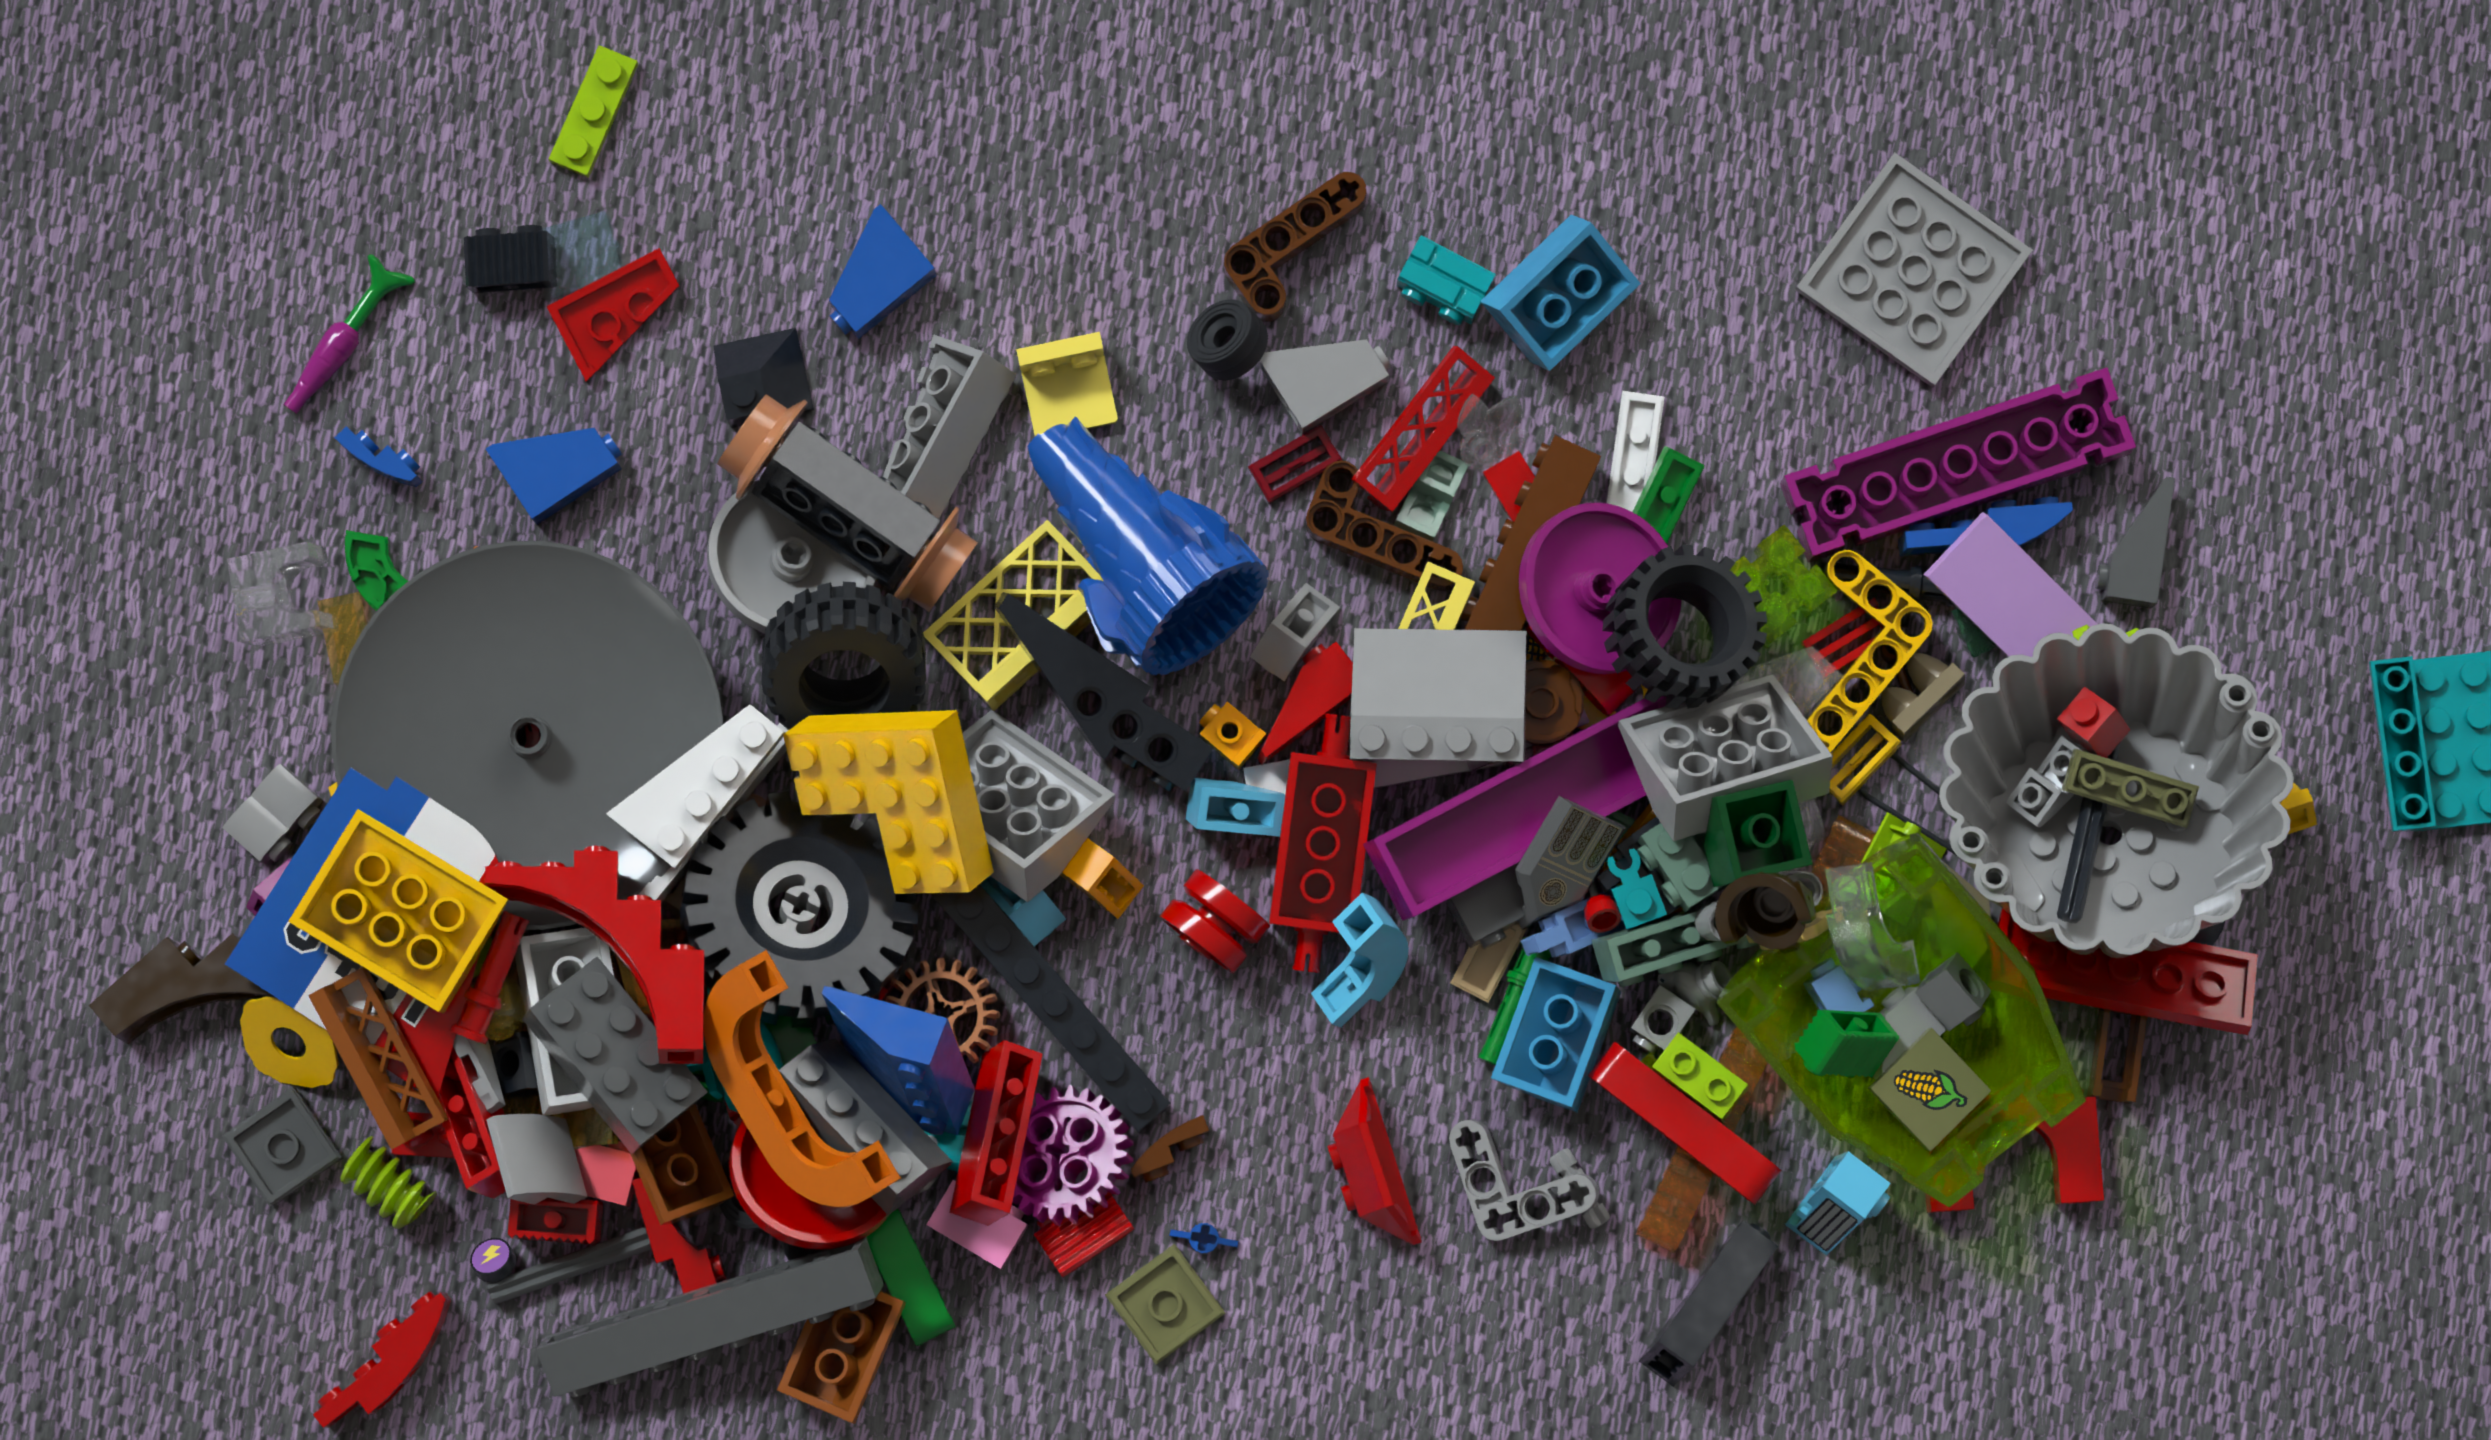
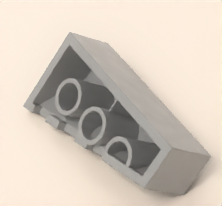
(947, 422)

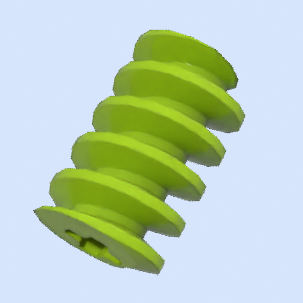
(385, 1185)

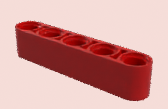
(1684, 1123)

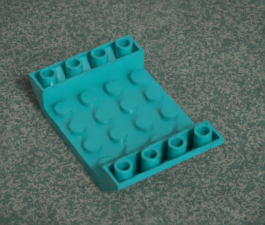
(2435, 739)

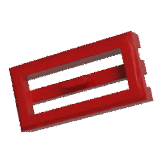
(1851, 636)

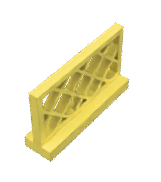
(1016, 667)

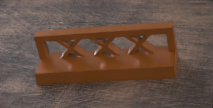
(364, 1065)

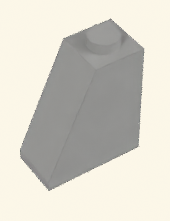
(1324, 378)

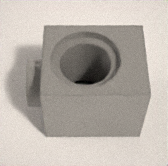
(1665, 1002)

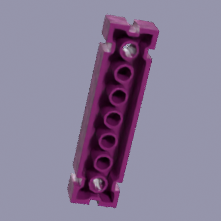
(1957, 464)

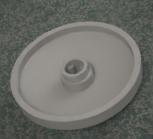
(766, 559)

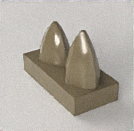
(1934, 681)

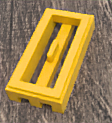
(1873, 765)

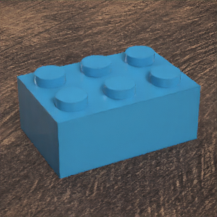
(1560, 292)

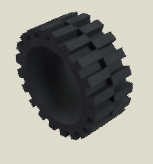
(1713, 592)

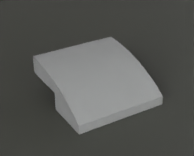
(536, 1158)

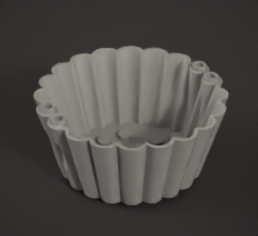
(2184, 725)

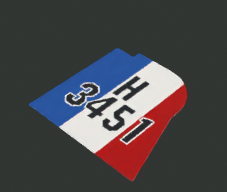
(297, 964)

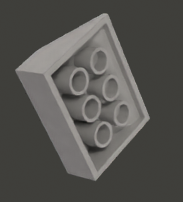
(1438, 694)
(1721, 748)
(1030, 804)

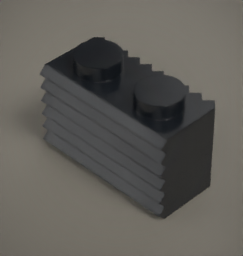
(510, 260)

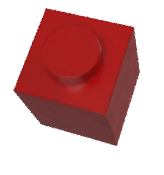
(2093, 723)

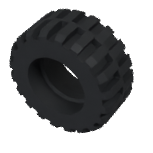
(842, 620)

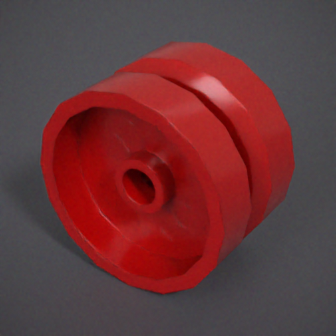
(1211, 926)

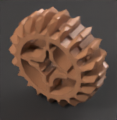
(977, 1003)

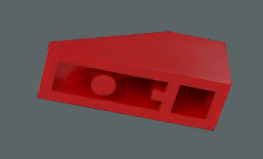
(1319, 689)

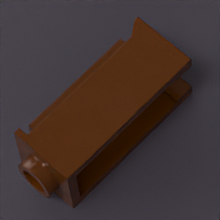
(2127, 1089)

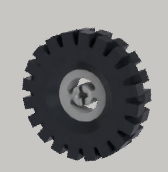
(813, 861)

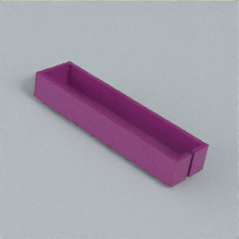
(1498, 819)

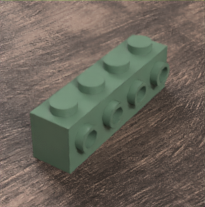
(1656, 946)

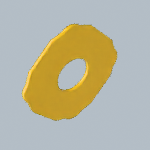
(312, 1069)

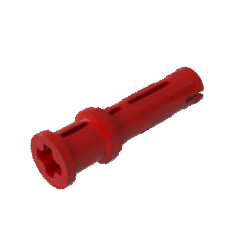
(483, 998)

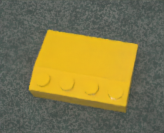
(399, 911)

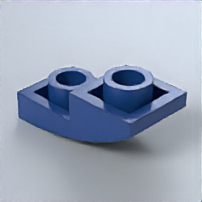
(397, 467)

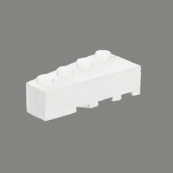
(693, 792)

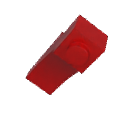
(694, 1266)

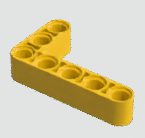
(1890, 635)

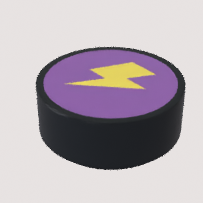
(493, 1260)

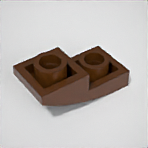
(1157, 1157)

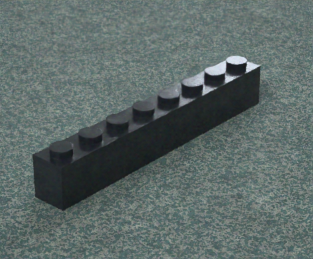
(1055, 1005)

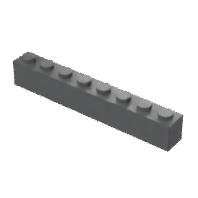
(710, 1318)

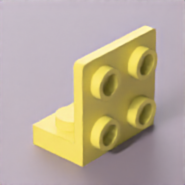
(1067, 382)

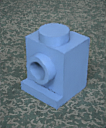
(1834, 989)

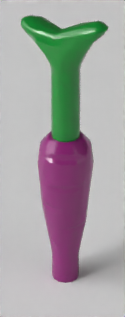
(343, 337)

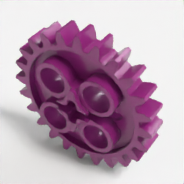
(1068, 1156)

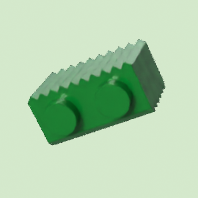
(1846, 1043)

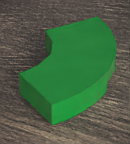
(371, 568)

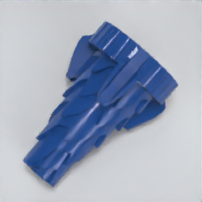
(1166, 563)

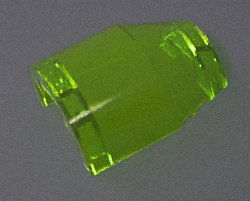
(2008, 1047)

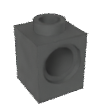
(1954, 992)

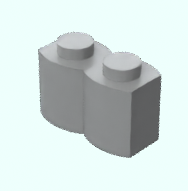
(274, 814)

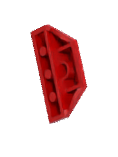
(1371, 1168)

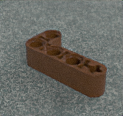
(1300, 237)
(1387, 535)

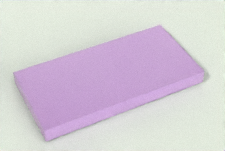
(2004, 589)

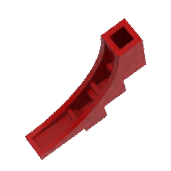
(631, 928)

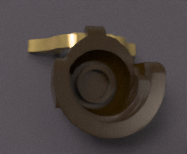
(1769, 911)

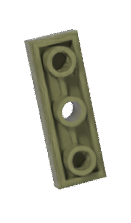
(2107, 781)

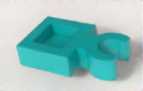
(1637, 897)

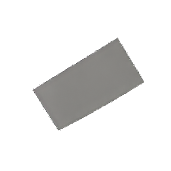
(2039, 791)

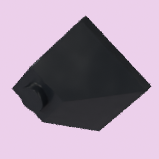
(760, 367)

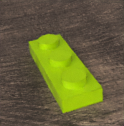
(593, 111)

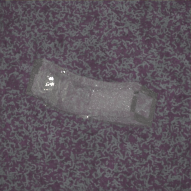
(1860, 935)

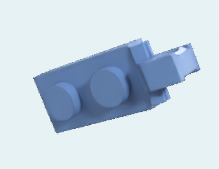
(1566, 931)

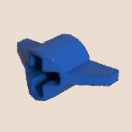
(1204, 1238)

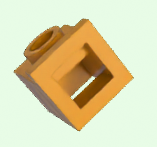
(1239, 748)

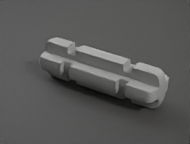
(1564, 1163)

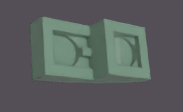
(1431, 496)

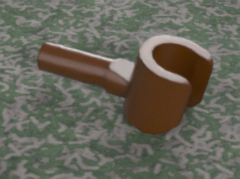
(1902, 674)

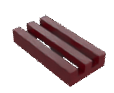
(1264, 482)

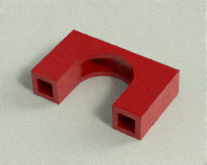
(2074, 1158)

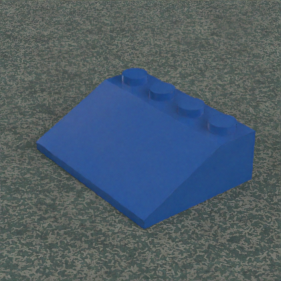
(908, 1055)

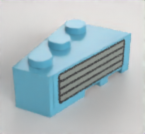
(1839, 1202)

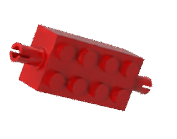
(1321, 840)

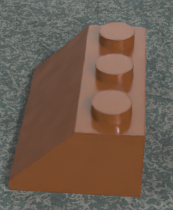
(682, 1170)
(841, 1356)

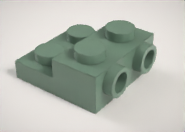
(1680, 865)

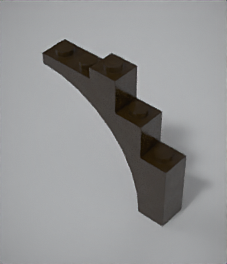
(169, 983)

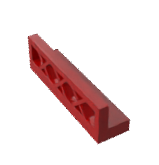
(1429, 435)

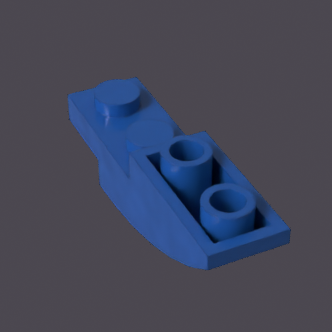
(2020, 523)

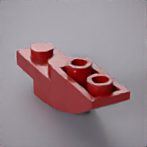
(401, 1353)

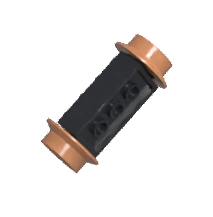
(845, 503)

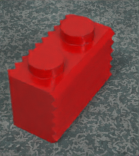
(556, 1221)
(1076, 1244)

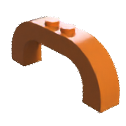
(767, 1102)

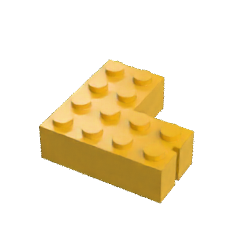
(915, 780)

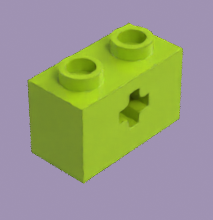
(1700, 1077)

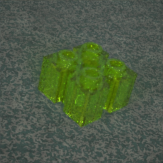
(1804, 588)

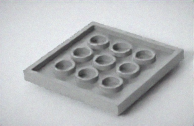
(1913, 270)

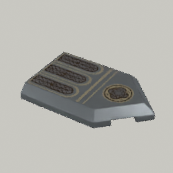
(1564, 858)

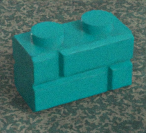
(1444, 281)

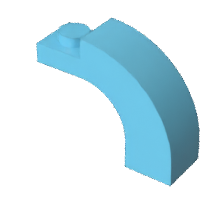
(1371, 966)

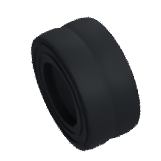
(1214, 327)

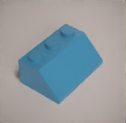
(1556, 1034)

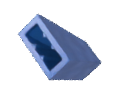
(878, 275)
(555, 468)

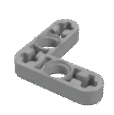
(1500, 1195)

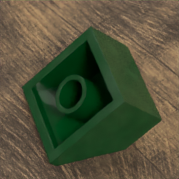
(1755, 833)

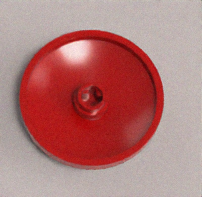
(787, 1213)

